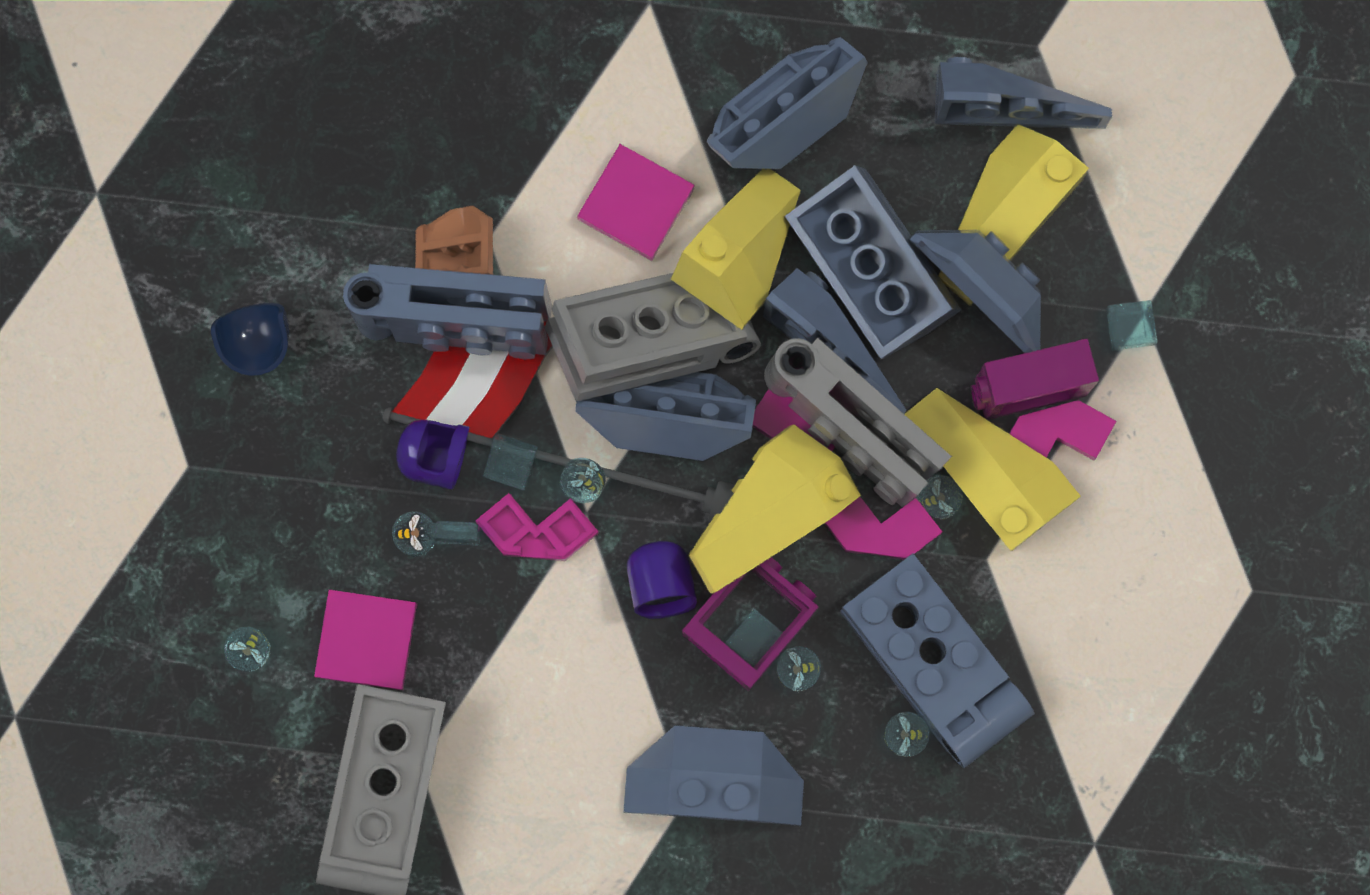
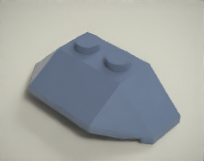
(788, 107)
(989, 279)
(674, 417)
(715, 777)

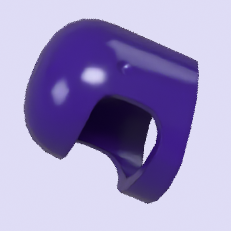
(432, 452)
(660, 572)

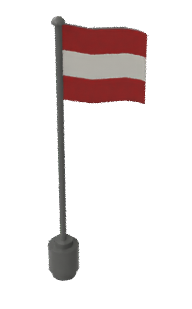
(486, 393)

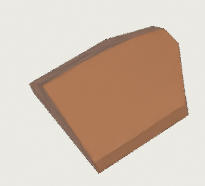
(457, 242)

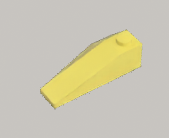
(1020, 190)
(739, 249)
(998, 473)
(781, 499)

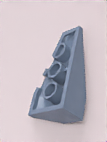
(992, 97)
(808, 312)

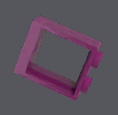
(1034, 379)
(796, 594)

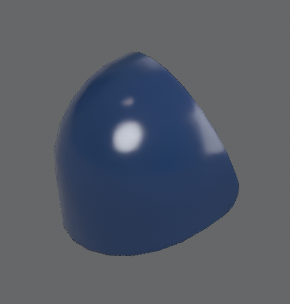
(252, 338)

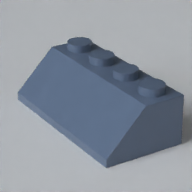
(872, 262)

